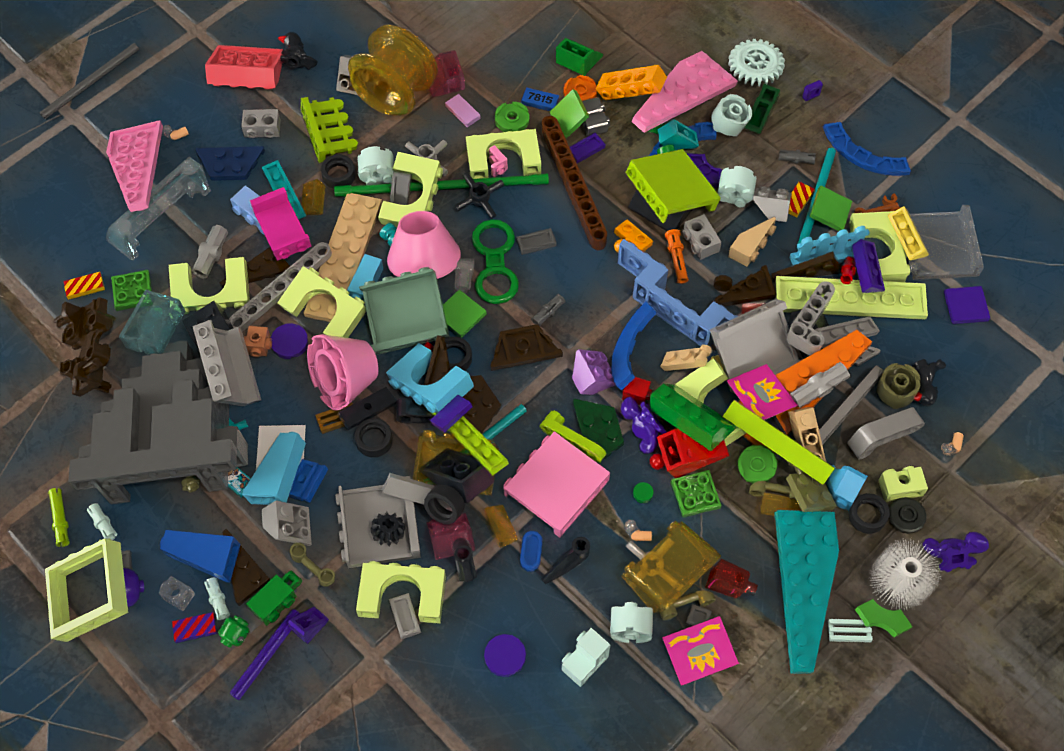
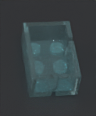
(152, 323)

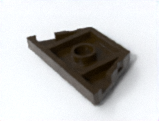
(523, 347)
(484, 404)

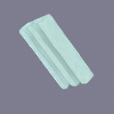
(848, 622)

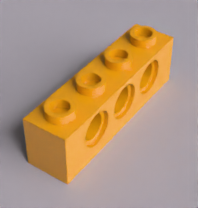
(631, 82)

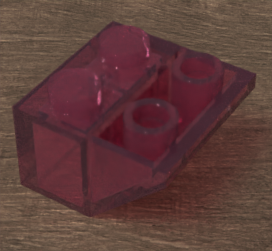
(449, 76)
(444, 535)

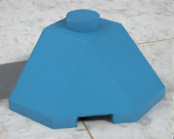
(845, 485)

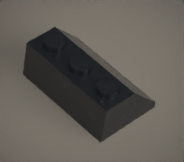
(641, 207)

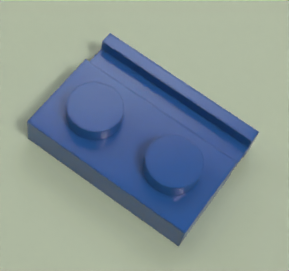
(307, 480)

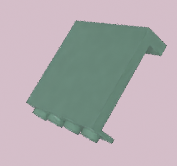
(404, 310)

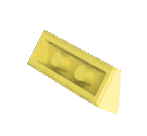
(908, 234)

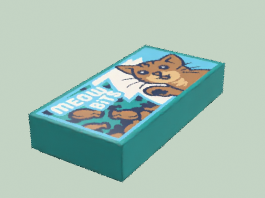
(237, 481)

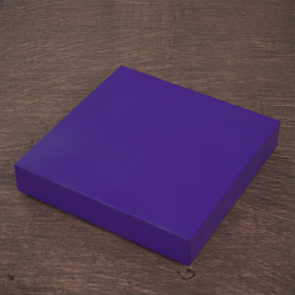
(966, 305)

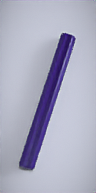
(263, 657)

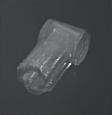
(464, 274)

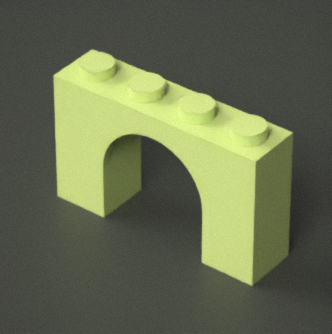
(521, 142)
(423, 170)
(879, 225)
(309, 284)
(233, 294)
(702, 382)
(377, 577)

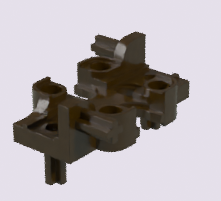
(84, 331)

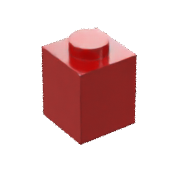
(638, 389)

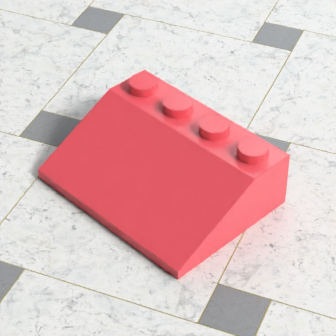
(244, 67)

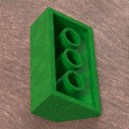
(690, 415)

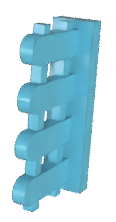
(841, 246)

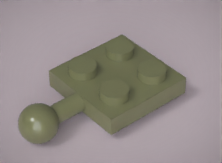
(810, 493)

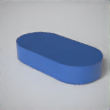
(531, 551)

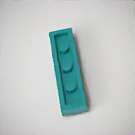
(277, 180)

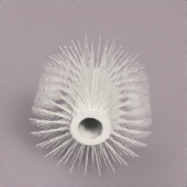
(905, 574)

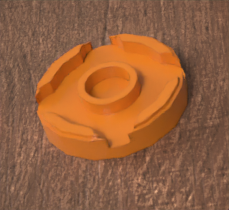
(583, 85)

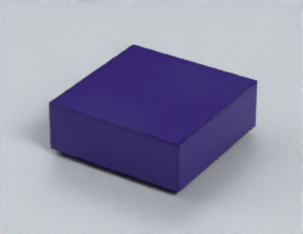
(812, 90)

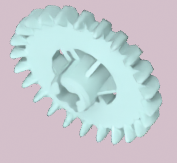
(758, 67)

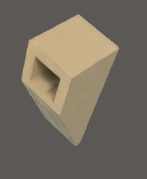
(749, 242)
(806, 430)

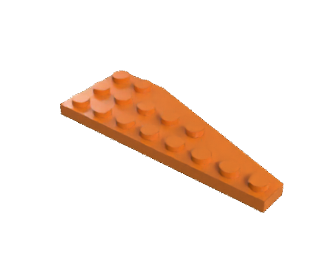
(843, 350)

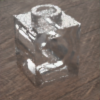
(180, 600)

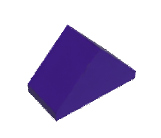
(308, 624)

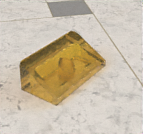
(313, 197)
(500, 525)

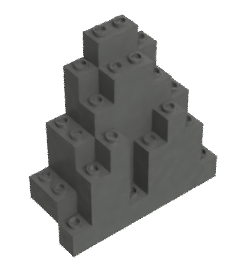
(159, 430)

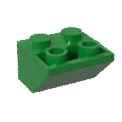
(576, 56)

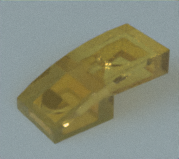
(774, 502)

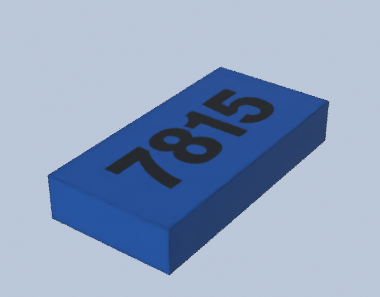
(539, 99)

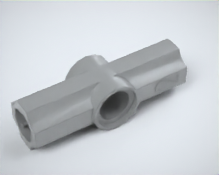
(209, 251)
(820, 384)

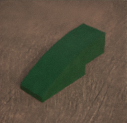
(762, 109)

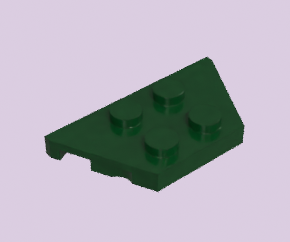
(599, 425)

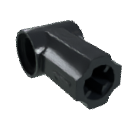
(464, 560)

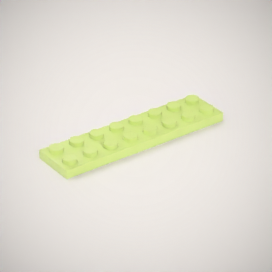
(897, 300)

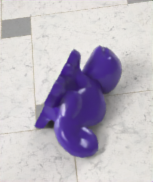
(644, 424)
(955, 551)

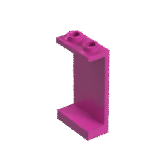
(280, 224)

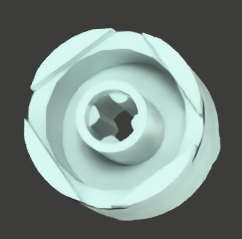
(731, 115)
(375, 166)
(737, 185)
(631, 623)

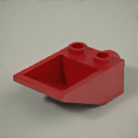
(689, 456)

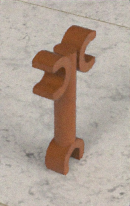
(888, 205)

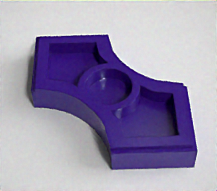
(710, 173)

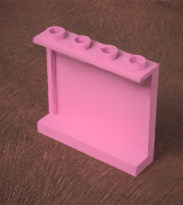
(557, 482)

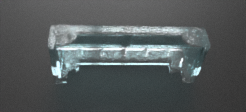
(186, 178)

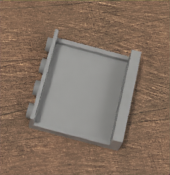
(754, 341)
(226, 365)
(356, 516)

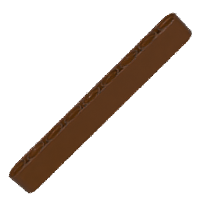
(570, 172)

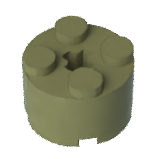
(898, 385)

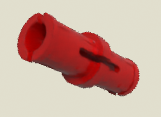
(848, 270)

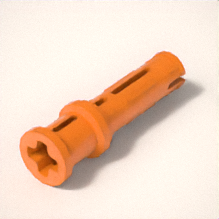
(675, 249)

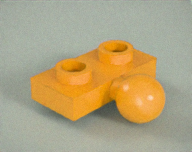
(632, 234)

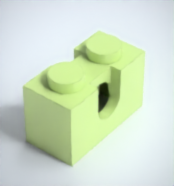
(893, 489)

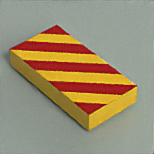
(799, 198)
(84, 285)

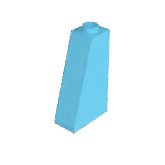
(277, 471)

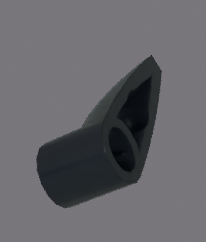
(411, 412)
(569, 559)

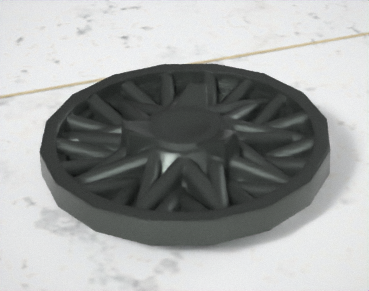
(907, 515)

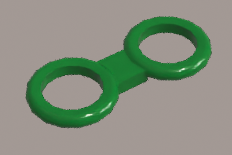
(495, 261)

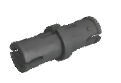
(797, 156)
(556, 302)

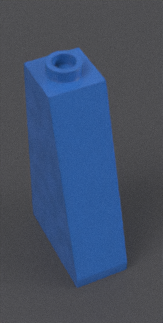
(204, 552)

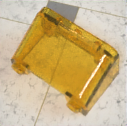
(670, 567)

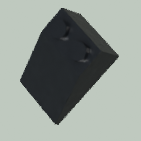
(209, 312)
(459, 472)

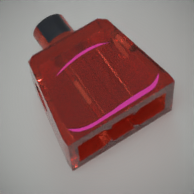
(730, 580)

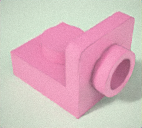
(498, 161)

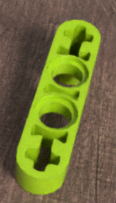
(553, 423)

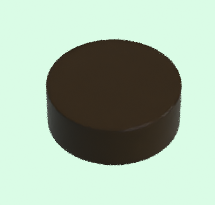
(722, 283)

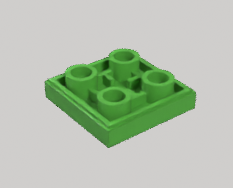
(570, 113)
(830, 208)
(130, 288)
(462, 313)
(696, 493)

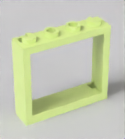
(60, 624)

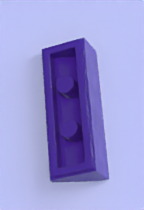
(868, 266)

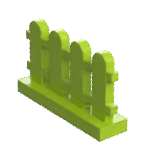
(321, 121)

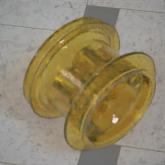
(392, 70)

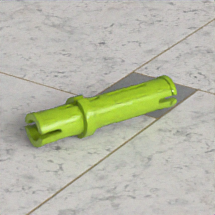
(59, 524)

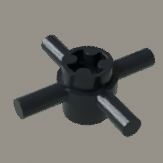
(482, 190)

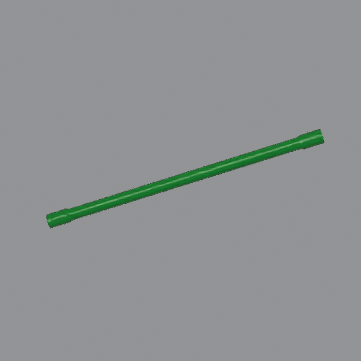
(534, 179)

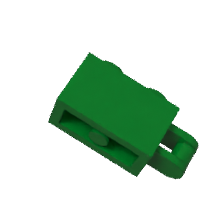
(274, 597)

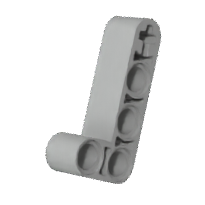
(807, 334)
(884, 431)

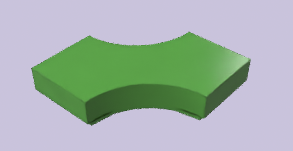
(875, 615)

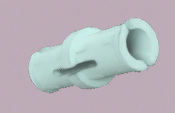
(101, 521)
(217, 598)

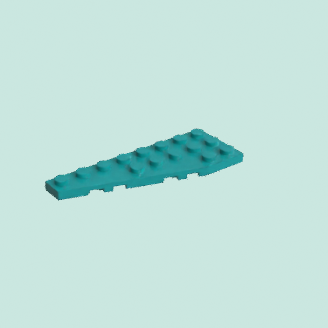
(807, 569)

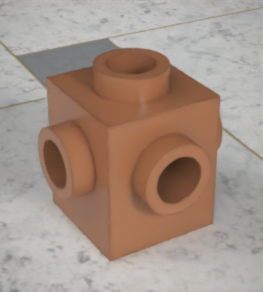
(258, 341)

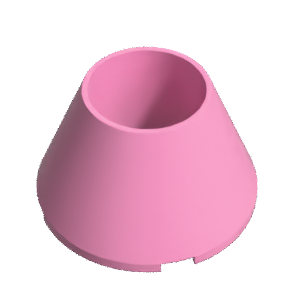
(422, 243)
(341, 368)

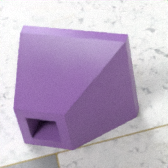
(592, 372)

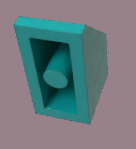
(678, 135)

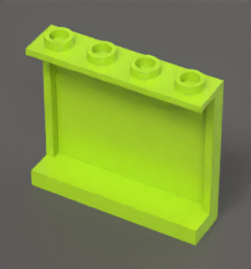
(671, 183)

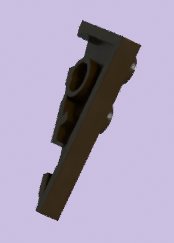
(263, 266)
(819, 266)
(753, 288)
(439, 362)
(246, 576)

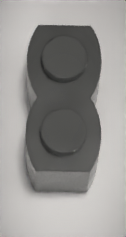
(597, 121)

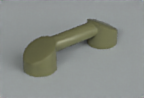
(758, 488)
(299, 555)
(704, 597)

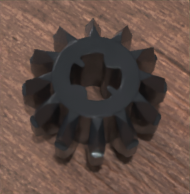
(388, 528)

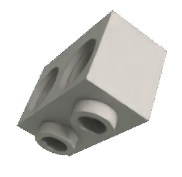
(261, 123)
(704, 235)

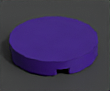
(289, 341)
(505, 655)

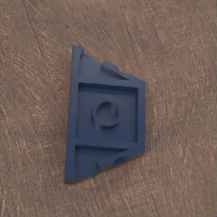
(229, 162)

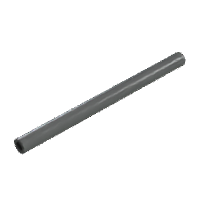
(87, 82)

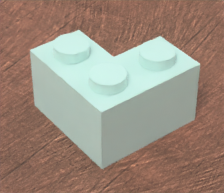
(587, 658)

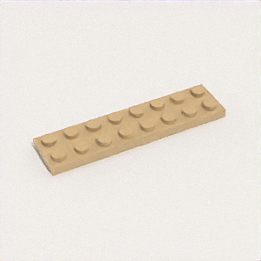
(348, 248)

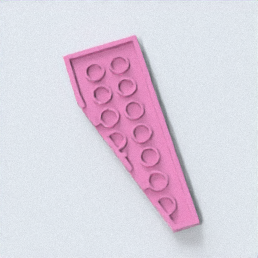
(134, 160)

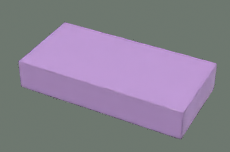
(462, 110)

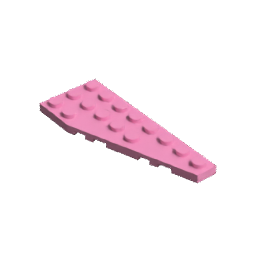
(686, 87)

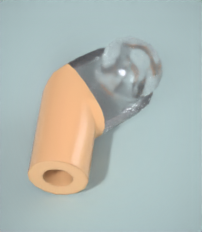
(174, 134)
(955, 446)
(635, 534)

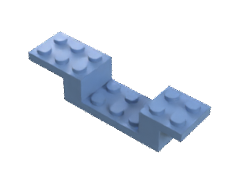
(651, 286)

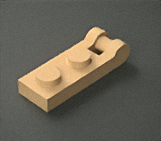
(686, 358)

